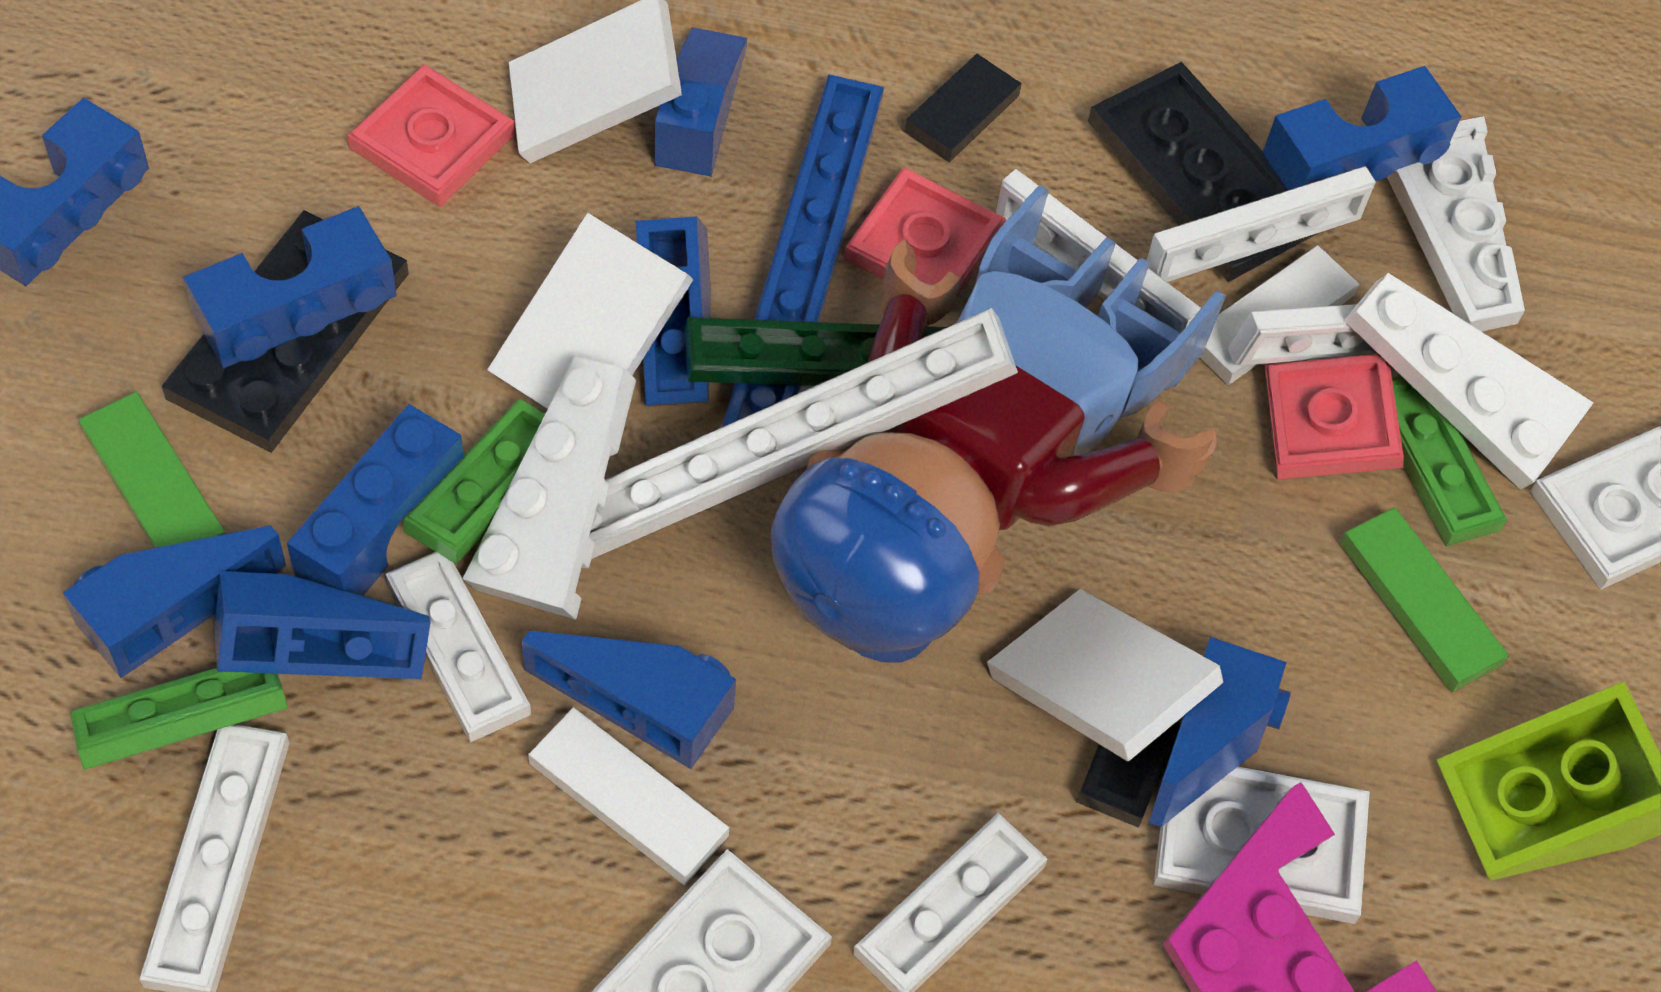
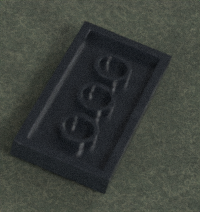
(1188, 153)
(269, 394)

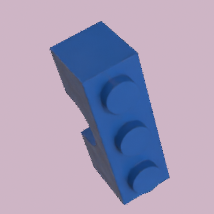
(1404, 121)
(96, 165)
(252, 314)
(351, 529)

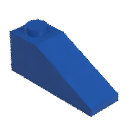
(694, 123)
(685, 246)
(163, 592)
(313, 629)
(642, 687)
(1222, 727)

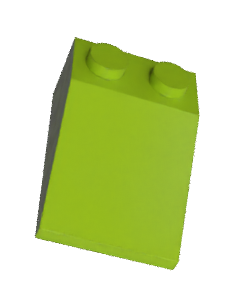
(1560, 786)

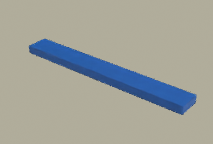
(814, 222)

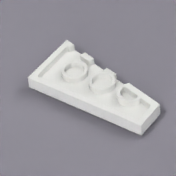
(1461, 229)
(1480, 386)
(549, 508)

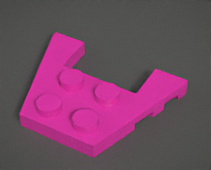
(1252, 930)

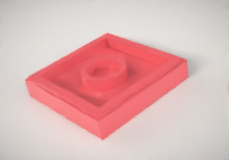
(431, 135)
(936, 222)
(1333, 416)

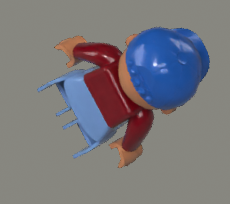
(907, 522)

